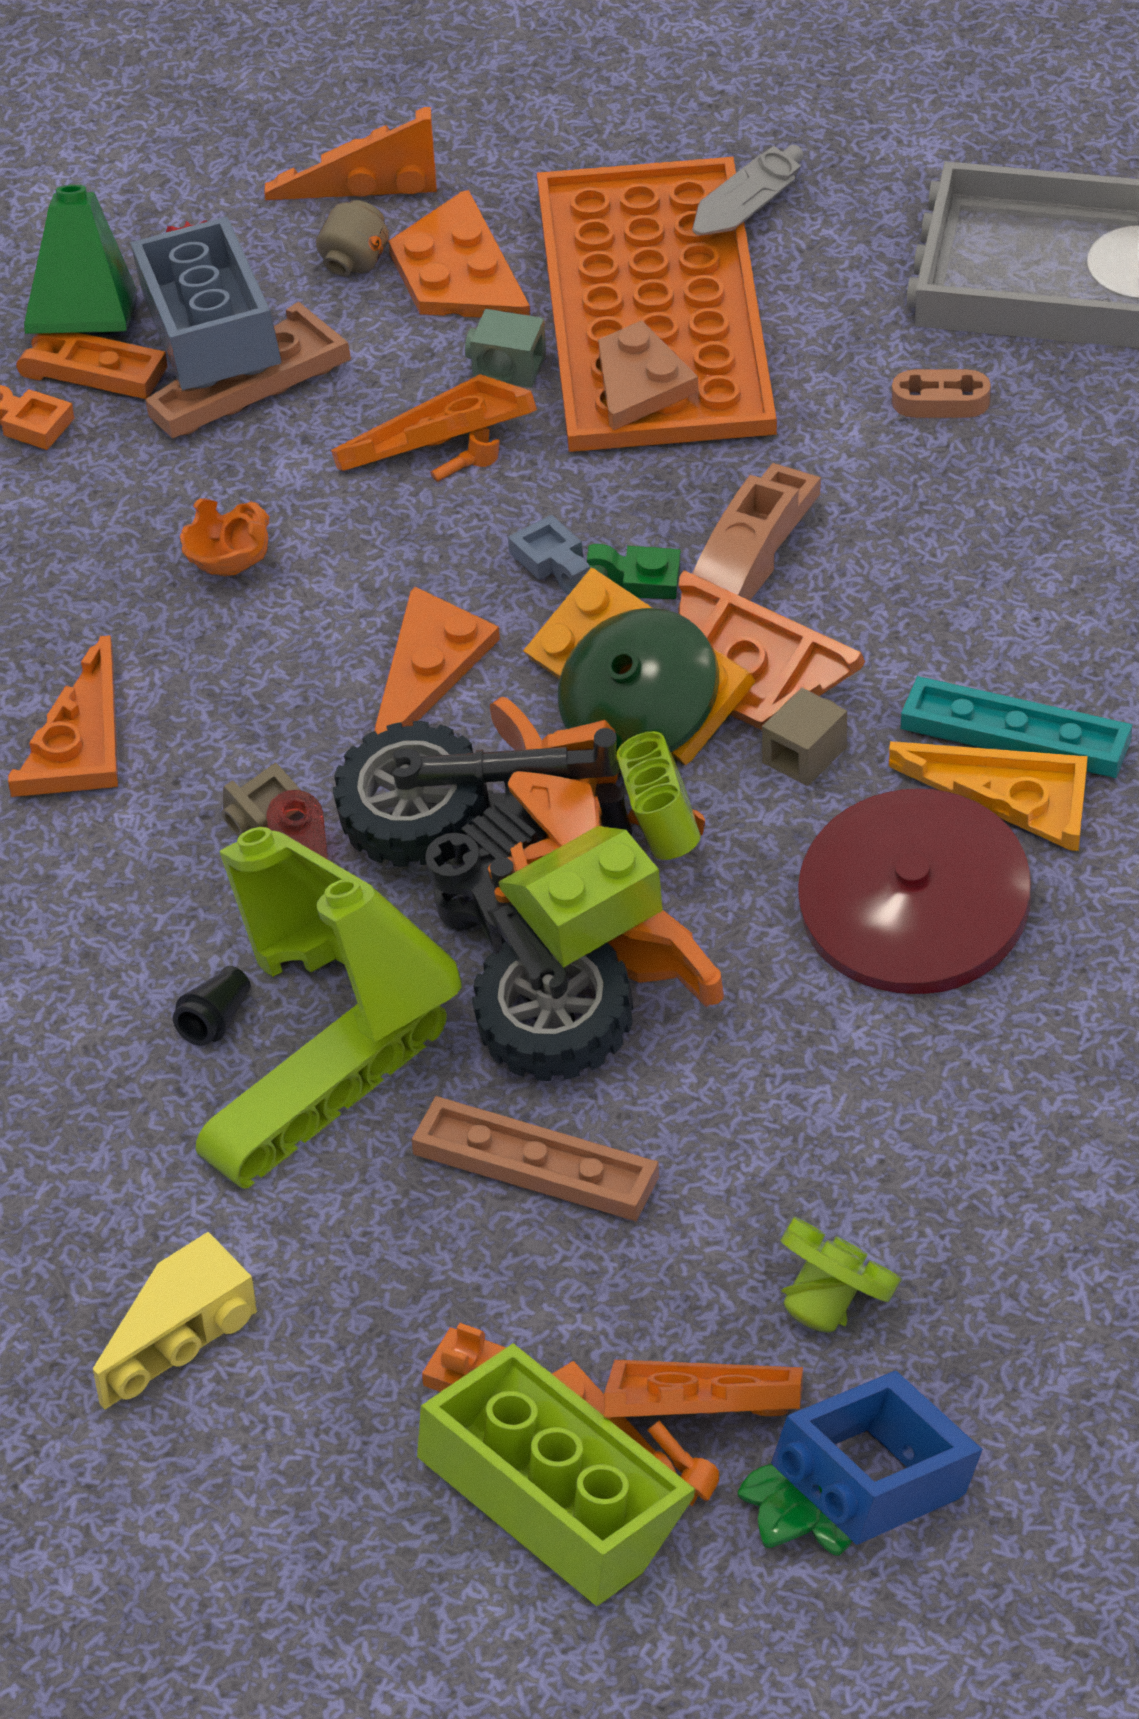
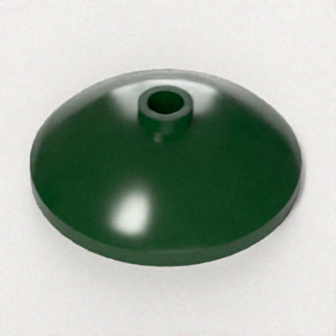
(663, 692)

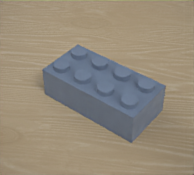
(206, 304)

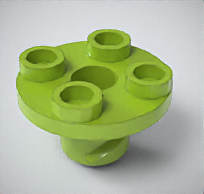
(830, 1277)

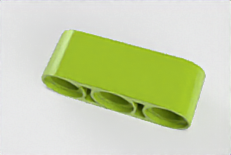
(658, 795)

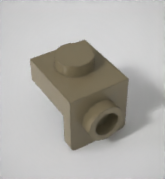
(248, 805)

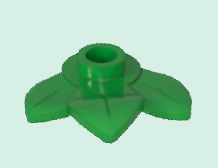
(787, 1512)

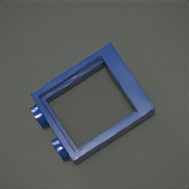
(902, 1419)

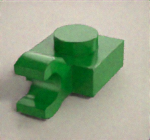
(642, 572)

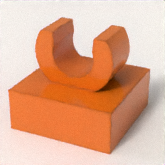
(458, 1355)

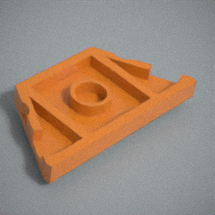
(455, 263)
(768, 645)

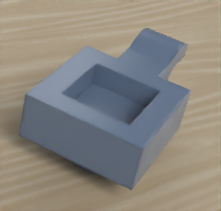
(550, 549)

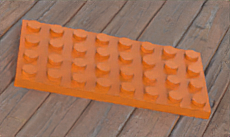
(628, 254)

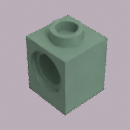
(507, 347)

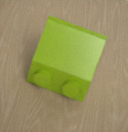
(586, 892)

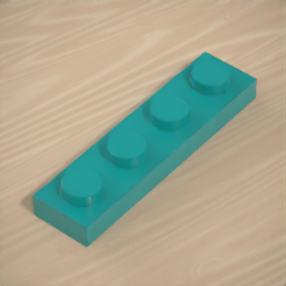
(1014, 724)

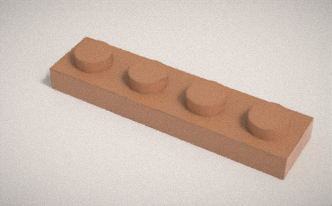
(536, 1158)

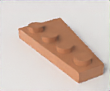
(306, 350)

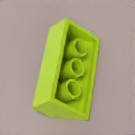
(552, 1472)

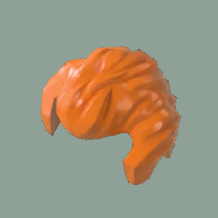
(227, 541)

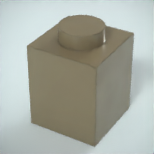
(804, 736)

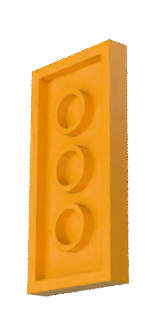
(595, 601)

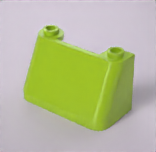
(319, 912)

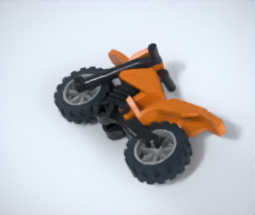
(550, 797)

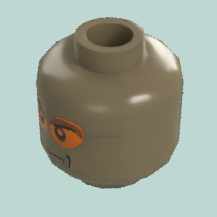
(352, 238)

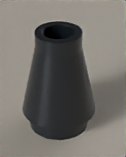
(210, 1007)

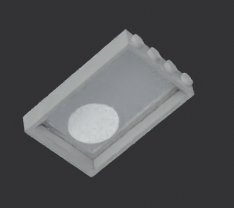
(1029, 255)

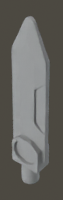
(747, 190)

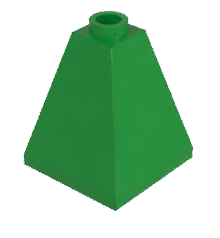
(79, 270)

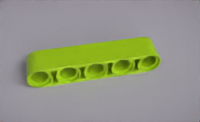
(306, 1094)

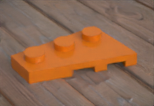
(704, 1388)

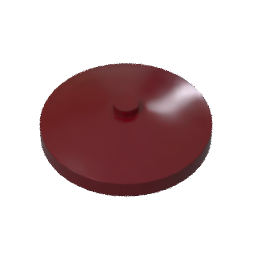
(915, 891)

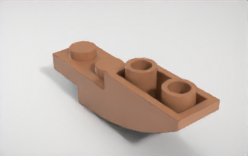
(754, 527)

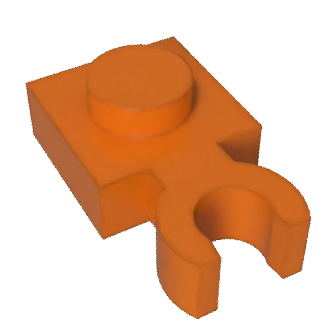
(34, 417)

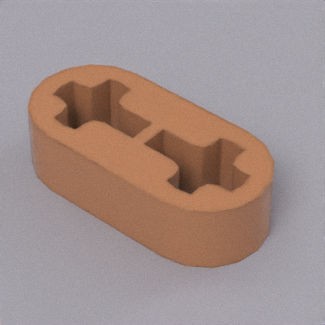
(941, 393)

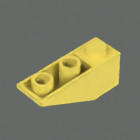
(177, 1312)

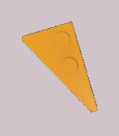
(1021, 787)

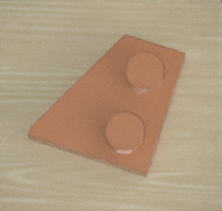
(641, 374)

